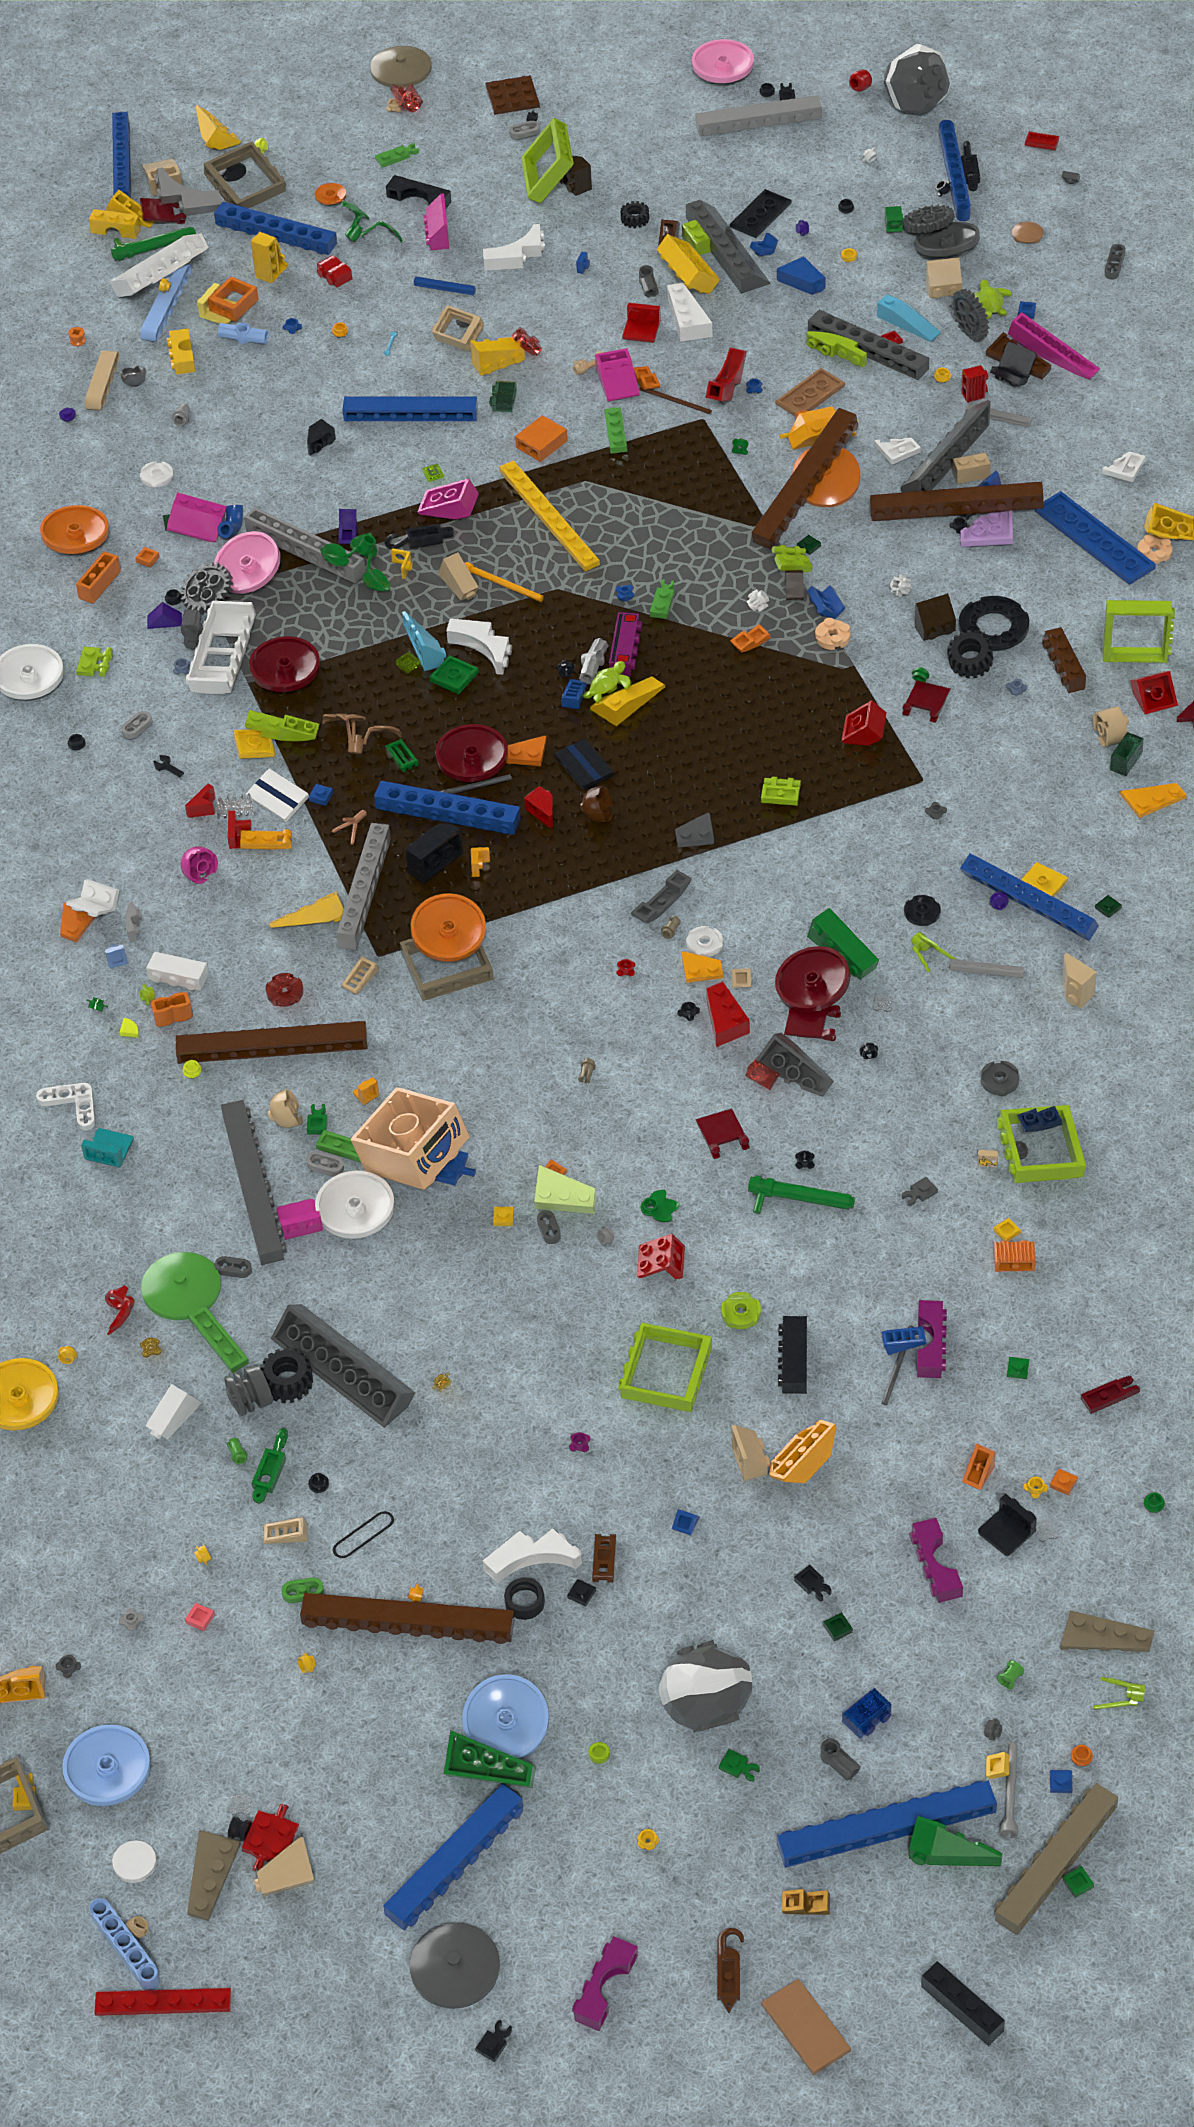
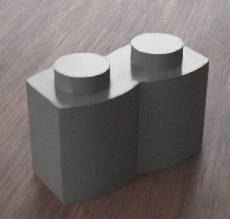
(191, 628)

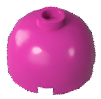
(197, 861)

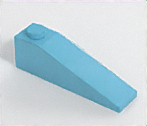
(906, 317)
(425, 645)

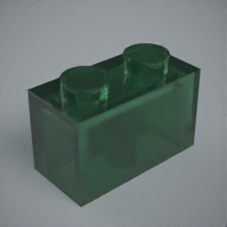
(1126, 754)

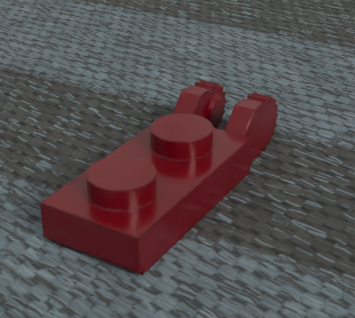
(1109, 1394)

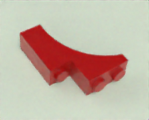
(731, 373)

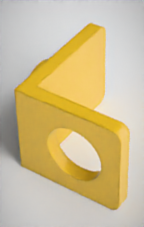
(406, 563)

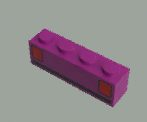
(625, 641)

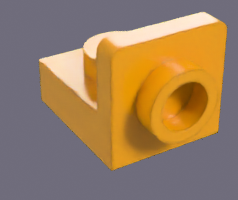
(478, 857)
(367, 1091)

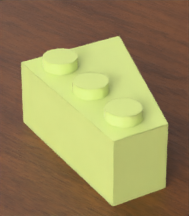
(563, 1193)

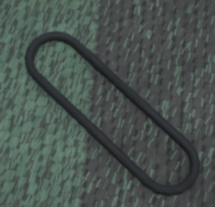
(344, 1556)

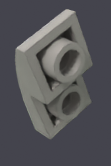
(132, 922)

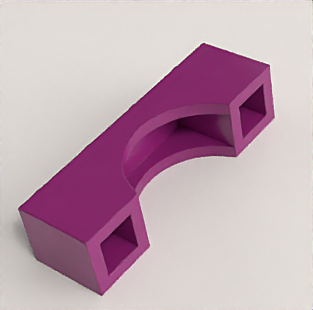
(930, 1358)
(944, 1581)
(616, 1960)

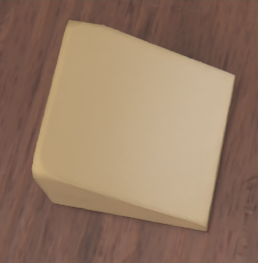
(741, 978)

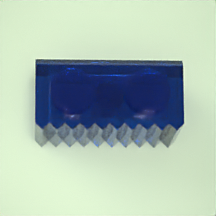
(867, 1713)

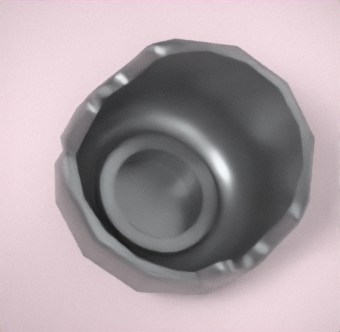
(133, 376)

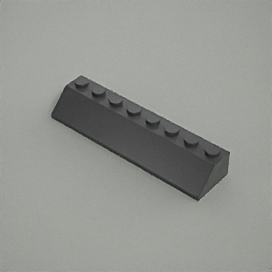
(727, 247)
(952, 446)
(343, 1365)

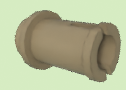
(669, 929)
(588, 1066)

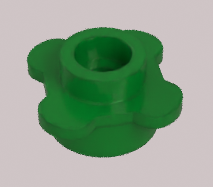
(740, 442)
(96, 1004)

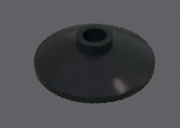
(233, 172)

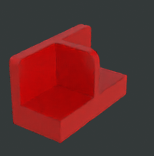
(234, 829)

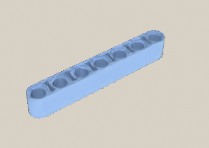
(163, 304)

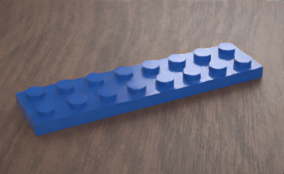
(1095, 538)

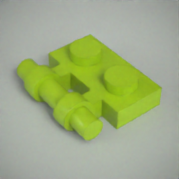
(796, 561)
(89, 661)
(781, 791)

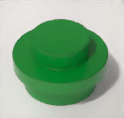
(920, 674)
(1154, 1502)

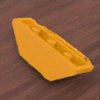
(809, 427)
(804, 1453)

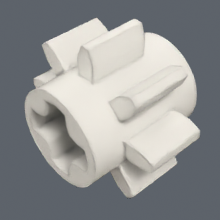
(900, 585)
(758, 600)

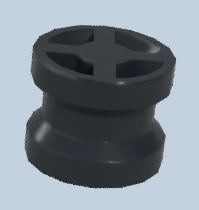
(239, 1828)

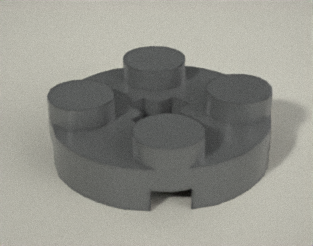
(1000, 1087)

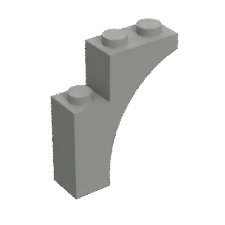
(189, 200)

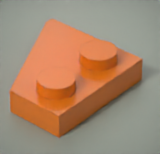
(527, 752)
(74, 923)

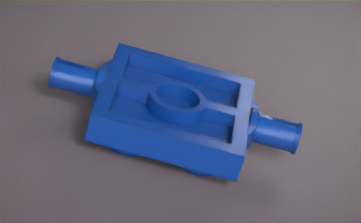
(455, 1169)

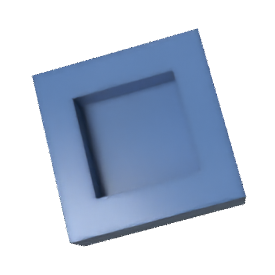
(116, 956)

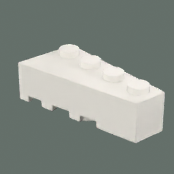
(687, 314)

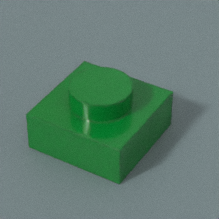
(1018, 1367)
(1078, 1882)

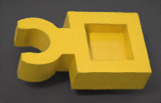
(20, 1799)

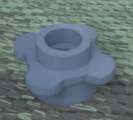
(181, 666)
(1016, 687)

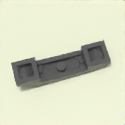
(658, 904)

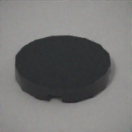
(922, 910)

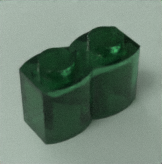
(503, 396)

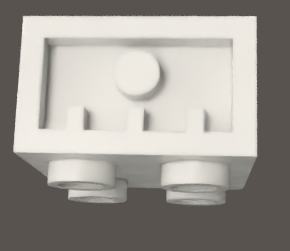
(95, 899)

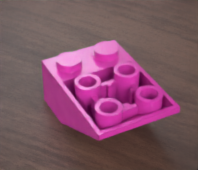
(616, 374)

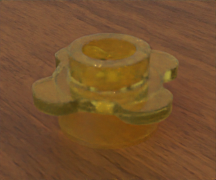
(150, 1342)
(441, 1382)

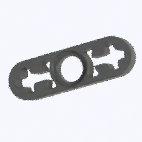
(1114, 257)

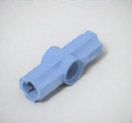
(243, 333)

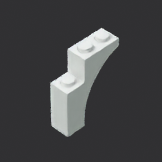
(515, 254)
(481, 638)
(522, 1552)

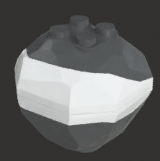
(917, 80)
(705, 1686)

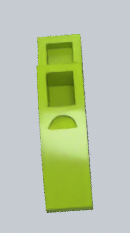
(834, 344)
(281, 729)

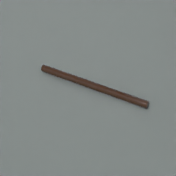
(676, 400)

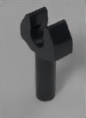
(167, 766)

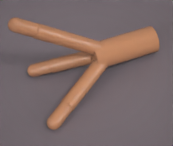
(358, 817)

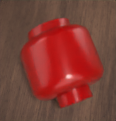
(860, 80)

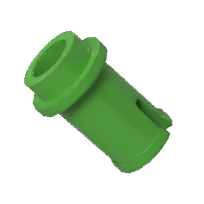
(239, 1456)

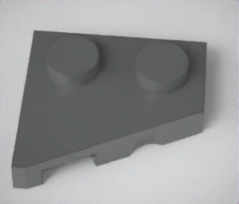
(695, 832)

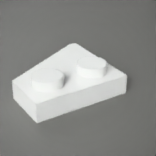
(898, 449)
(1125, 467)

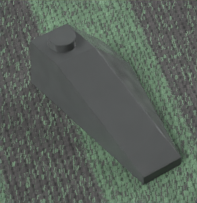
(794, 1065)

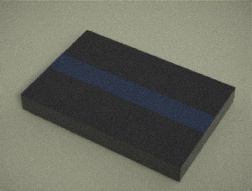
(584, 764)

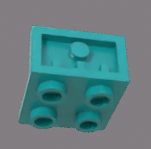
(107, 1147)

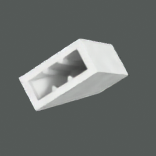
(171, 1412)

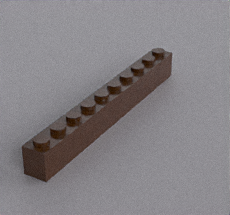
(805, 478)
(957, 501)
(271, 1042)
(407, 1617)

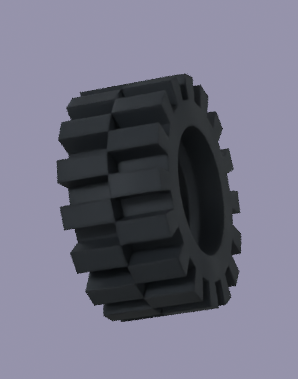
(634, 220)

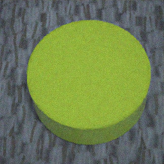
(599, 1752)

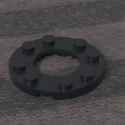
(1002, 605)

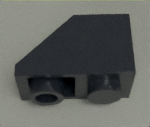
(319, 436)

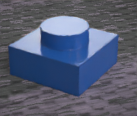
(582, 262)
(1027, 308)
(321, 794)
(1061, 1781)

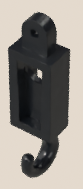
(970, 165)
(421, 536)

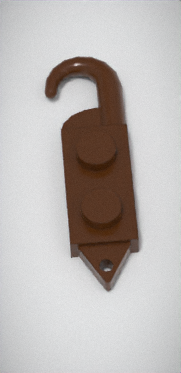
(728, 1970)

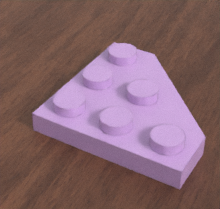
(988, 530)

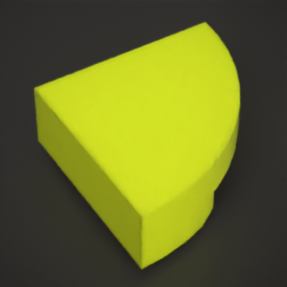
(129, 1028)

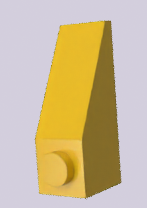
(124, 204)

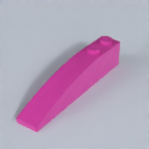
(1050, 347)

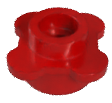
(625, 963)

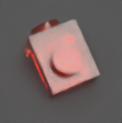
(762, 1074)

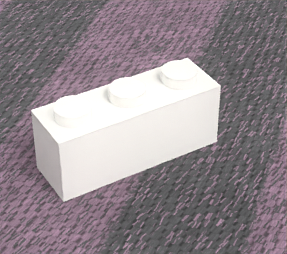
(177, 971)

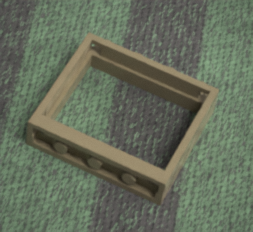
(212, 169)
(450, 983)
(29, 1827)

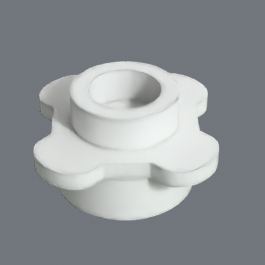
(870, 155)

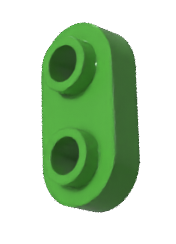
(300, 1587)

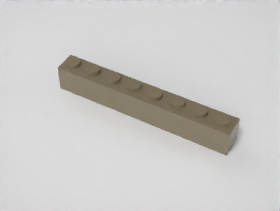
(1055, 1859)

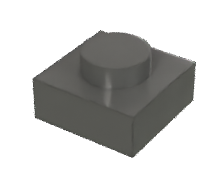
(1070, 177)

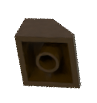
(935, 617)

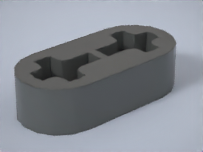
(553, 1225)
(233, 1267)

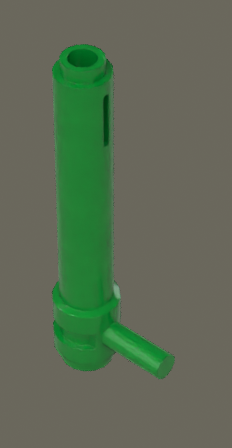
(128, 249)
(770, 1187)

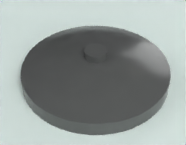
(948, 240)
(454, 1965)

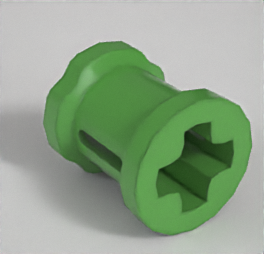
(1010, 1674)

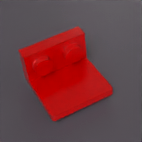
(642, 322)
(660, 1255)

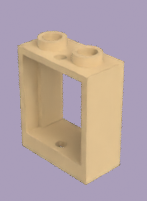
(472, 333)

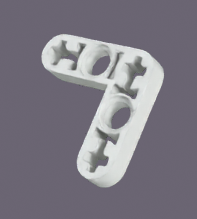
(78, 1098)

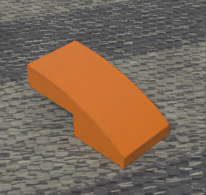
(646, 378)
(750, 640)

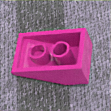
(450, 500)

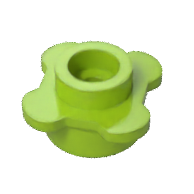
(146, 994)

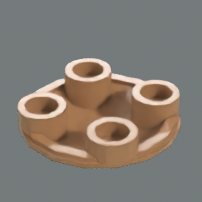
(1027, 232)

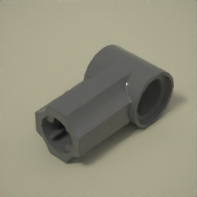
(647, 280)
(839, 1760)

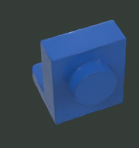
(766, 246)

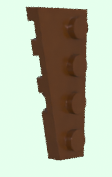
(996, 350)

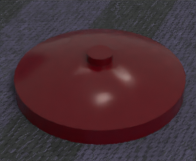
(284, 664)
(471, 752)
(812, 979)

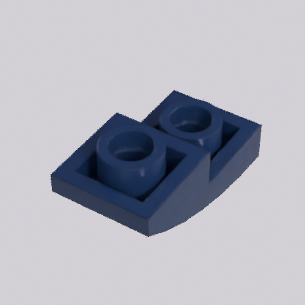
(1042, 1120)

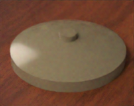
(400, 66)

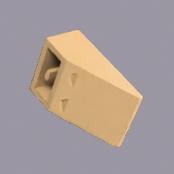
(151, 169)

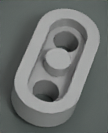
(524, 130)
(136, 725)
(326, 1163)

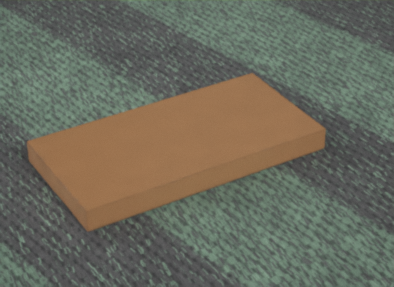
(810, 392)
(806, 2026)

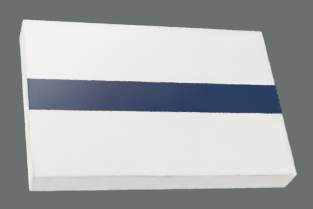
(277, 795)

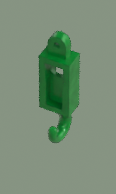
(271, 1465)

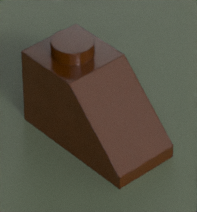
(668, 227)

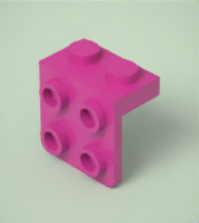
(299, 1219)

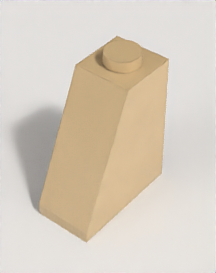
(457, 577)
(286, 1870)

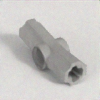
(593, 660)

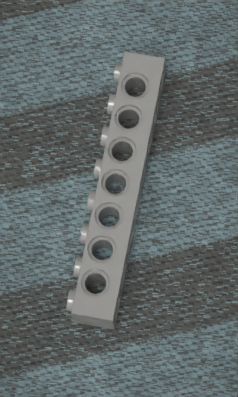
(301, 543)
(363, 886)

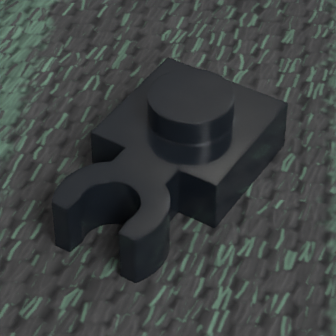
(786, 93)
(811, 1581)
(493, 2043)

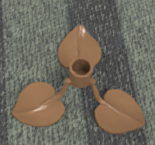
(355, 741)

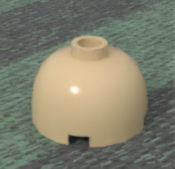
(283, 1108)

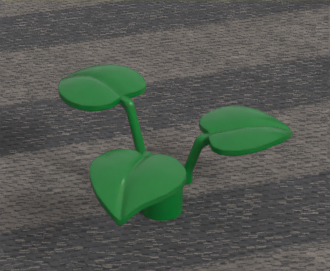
(356, 230)
(365, 546)

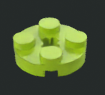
(740, 1320)

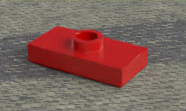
(1042, 140)

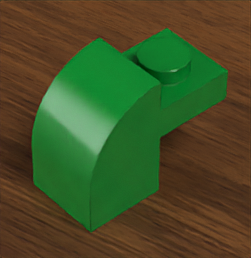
(893, 219)

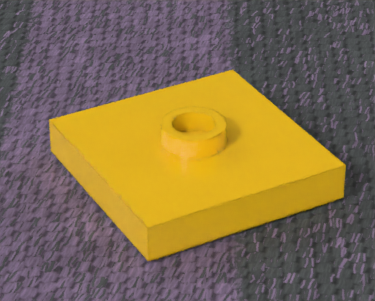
(252, 745)
(1045, 879)

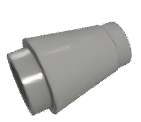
(181, 415)

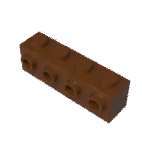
(1064, 660)

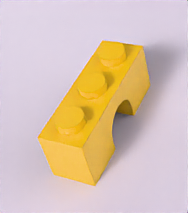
(125, 223)
(181, 351)

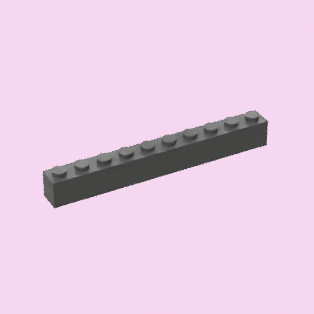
(252, 1182)

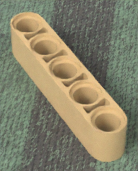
(101, 380)

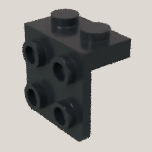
(1015, 364)
(1008, 1526)

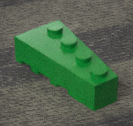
(832, 932)
(483, 1763)

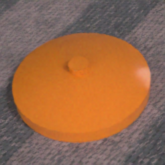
(838, 482)
(74, 529)
(448, 927)

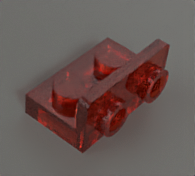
(407, 98)

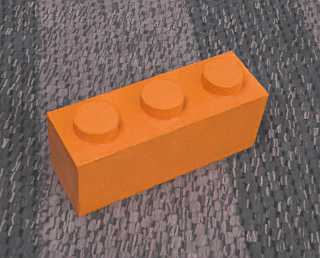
(98, 577)

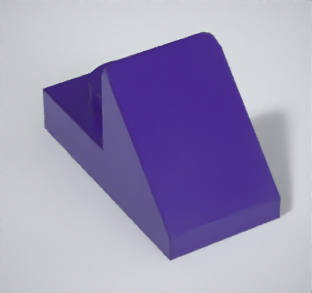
(347, 525)

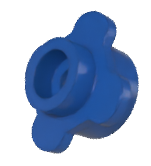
(292, 325)
(754, 385)
(625, 592)

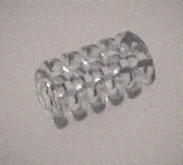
(239, 805)

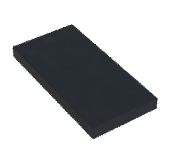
(760, 213)

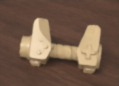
(581, 366)

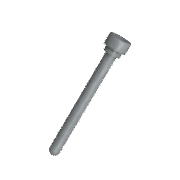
(1009, 1825)

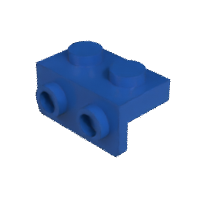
(827, 602)

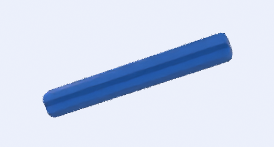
(444, 285)

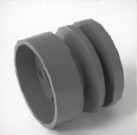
(247, 1390)

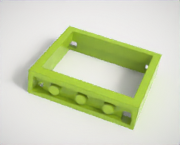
(554, 132)
(1138, 608)
(1044, 1172)
(670, 1336)

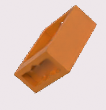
(233, 311)

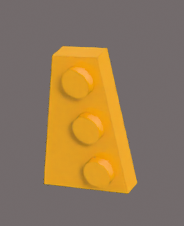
(1153, 798)

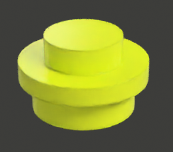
(262, 144)
(192, 1069)

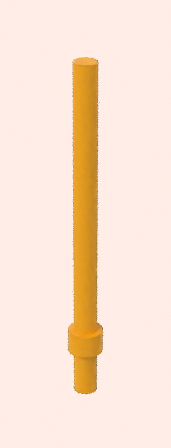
(503, 582)

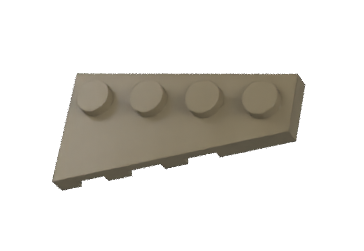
(1093, 1632)
(211, 1867)

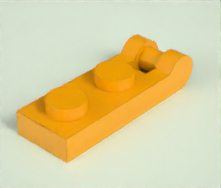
(266, 839)

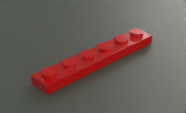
(162, 2001)

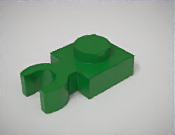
(317, 1121)
(736, 1764)

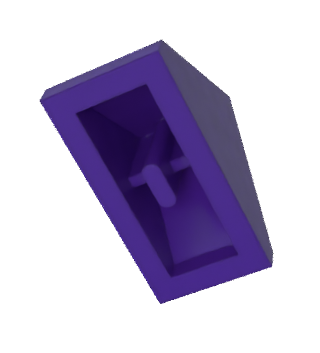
(163, 617)

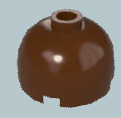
(597, 805)

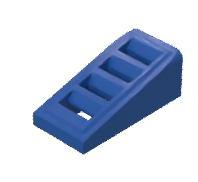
(573, 697)
(892, 1337)

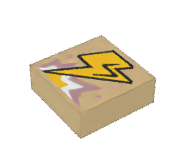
(987, 1158)

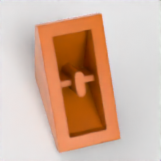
(979, 1467)

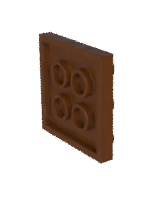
(512, 95)

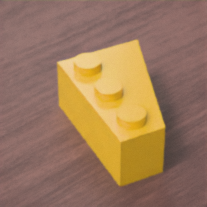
(267, 257)
(496, 354)

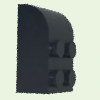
(433, 851)

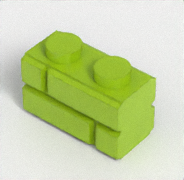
(696, 237)

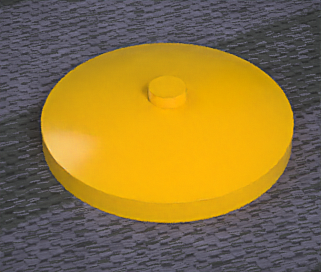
(26, 1393)

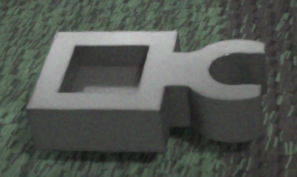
(920, 1190)

